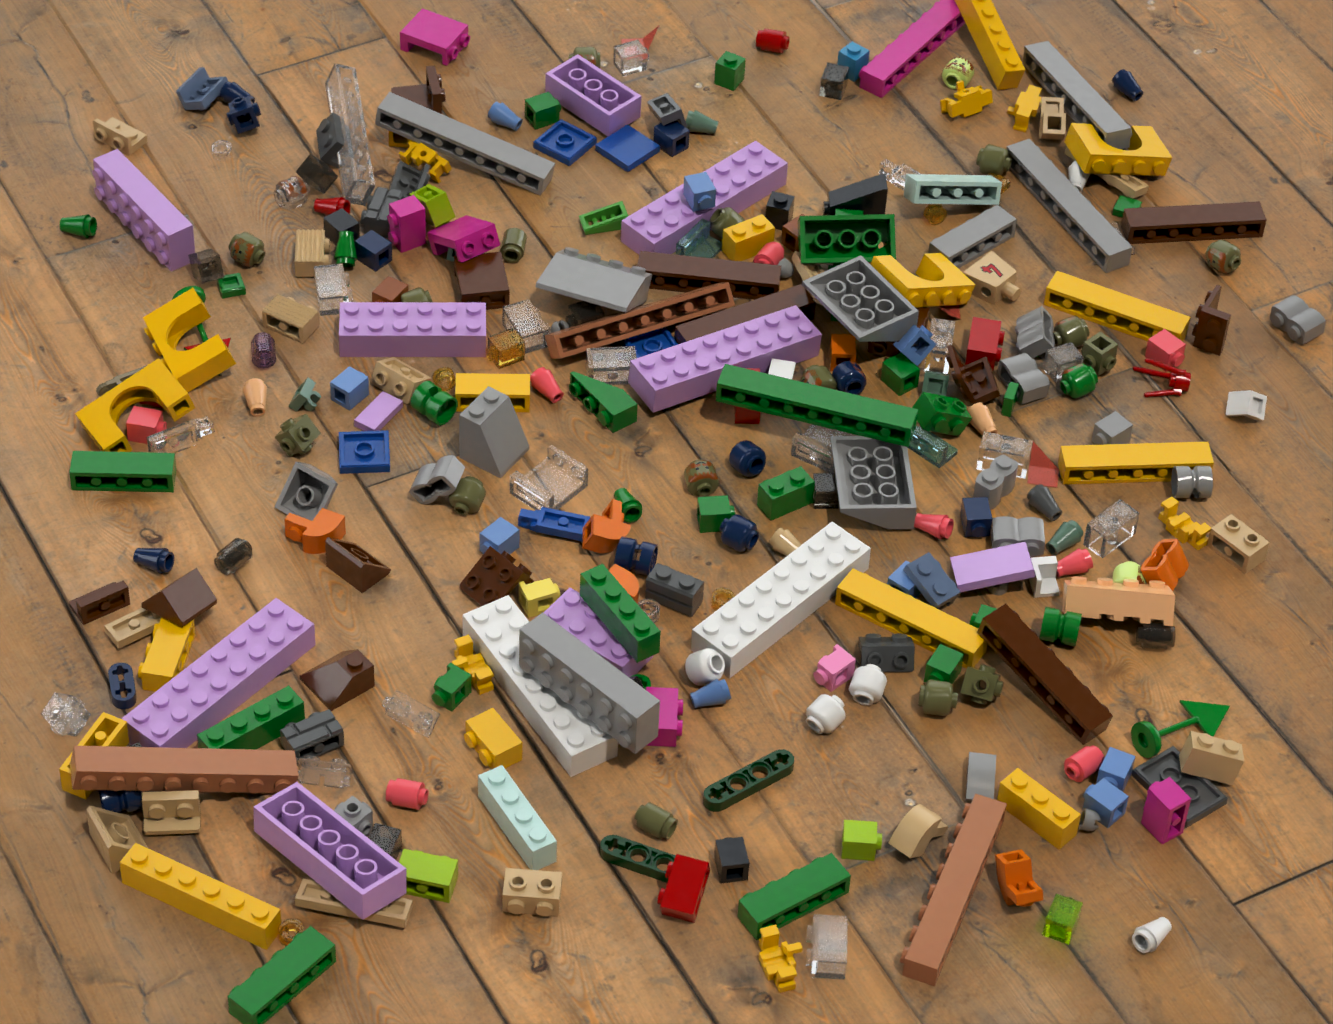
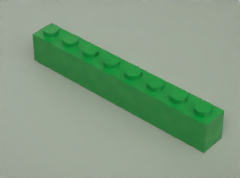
(816, 405)

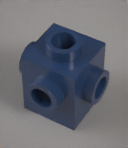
(243, 114)

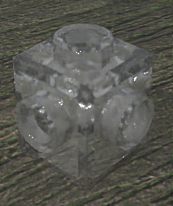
(66, 714)

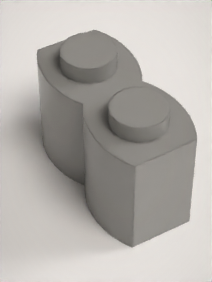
(1297, 319)
(1034, 332)
(1024, 371)
(437, 479)
(996, 480)
(1011, 531)

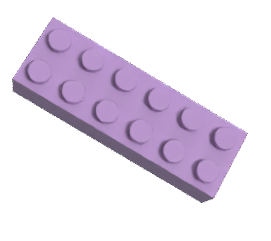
(143, 209)
(412, 329)
(330, 850)

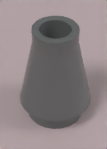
(1044, 502)

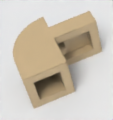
(1052, 118)
(916, 831)

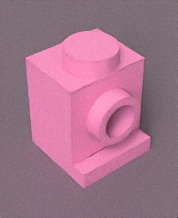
(835, 668)

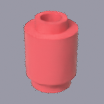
(770, 253)
(1083, 763)
(407, 793)

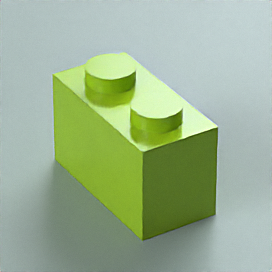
(436, 204)
(429, 875)

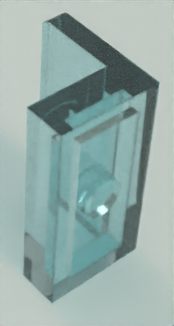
(698, 242)
(931, 447)

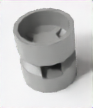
(1195, 481)

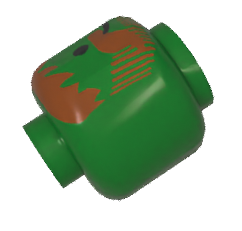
(1078, 380)

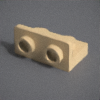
(119, 135)
(397, 378)
(171, 812)

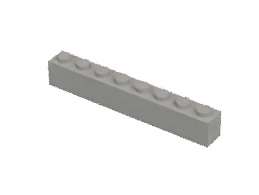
(1079, 96)
(465, 143)
(1069, 206)

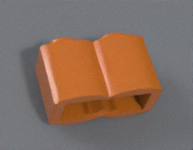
(1165, 563)

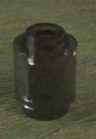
(233, 556)
(1155, 636)

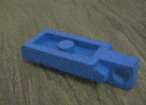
(553, 522)

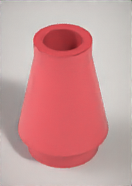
(545, 383)
(936, 525)
(1074, 563)

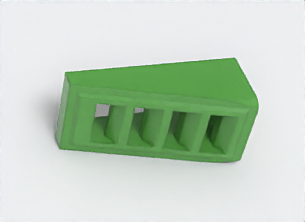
(610, 215)

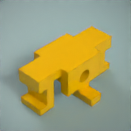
(969, 101)
(1026, 106)
(421, 154)
(1182, 526)
(473, 664)
(778, 961)

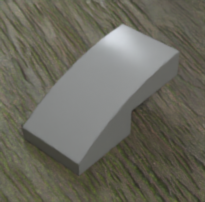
(980, 775)

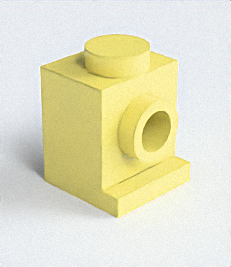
(537, 596)

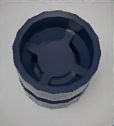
(627, 554)
(120, 800)

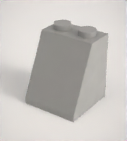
(491, 433)

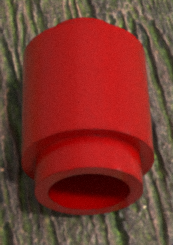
(772, 40)

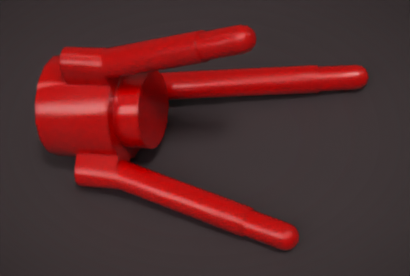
(1177, 378)

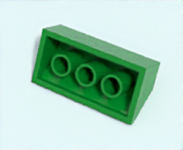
(845, 237)

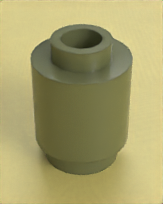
(513, 245)
(656, 820)

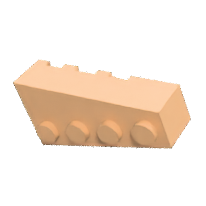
(1119, 600)

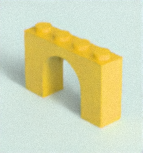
(1145, 155)
(937, 285)
(169, 324)
(149, 384)

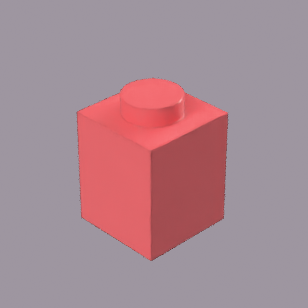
(1165, 349)
(143, 423)

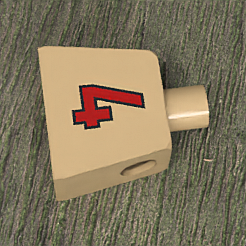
(993, 279)

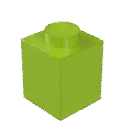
(860, 840)

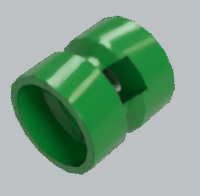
(434, 403)
(1060, 626)

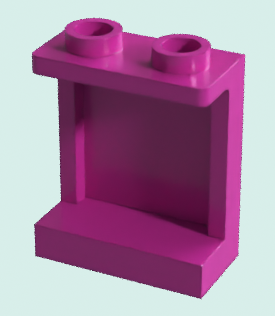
(435, 34)
(466, 236)

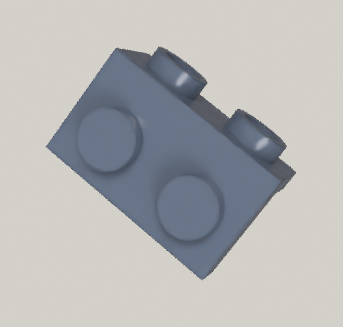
(200, 90)
(932, 581)

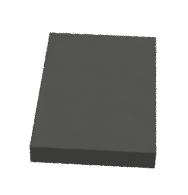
(1203, 793)

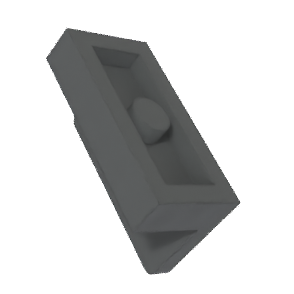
(666, 110)

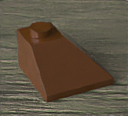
(340, 678)

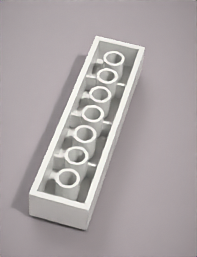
(781, 598)
(568, 735)

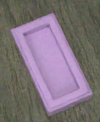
(378, 412)

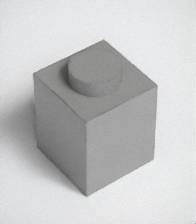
(1112, 430)

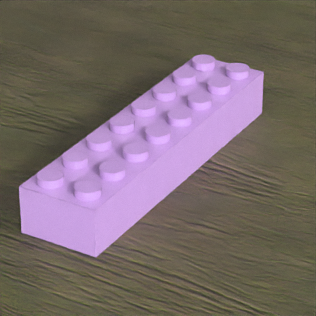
(738, 184)
(696, 365)
(222, 678)

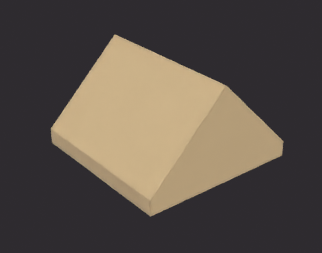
(112, 834)

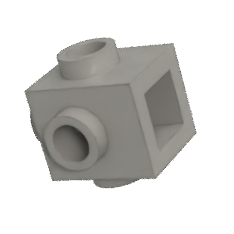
(357, 814)

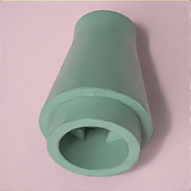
(700, 123)
(1065, 537)

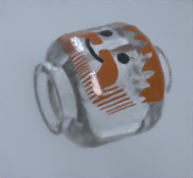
(291, 192)

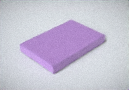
(992, 567)

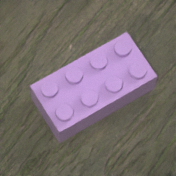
(593, 95)
(580, 620)

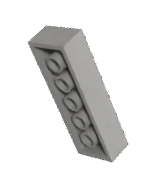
(589, 683)

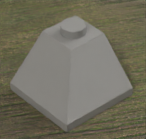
(306, 491)

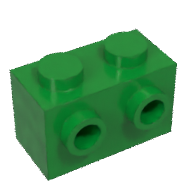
(942, 414)
(785, 493)

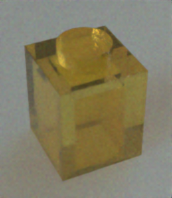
(505, 348)

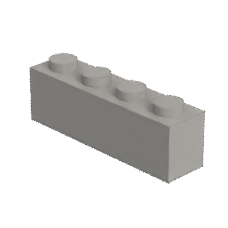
(975, 236)

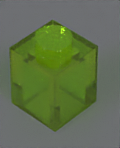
(1062, 919)

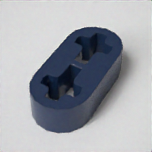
(125, 685)

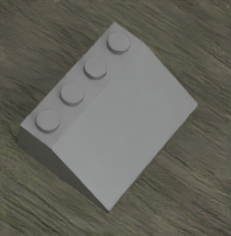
(595, 280)
(863, 301)
(874, 481)

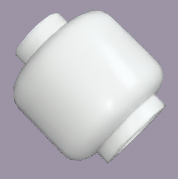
(704, 666)
(867, 684)
(825, 714)

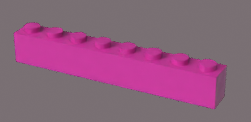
(911, 48)

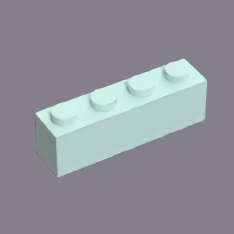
(952, 189)
(517, 818)

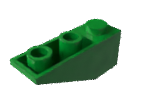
(608, 403)

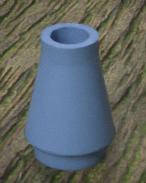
(504, 116)
(711, 694)

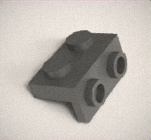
(330, 139)
(409, 178)
(888, 653)

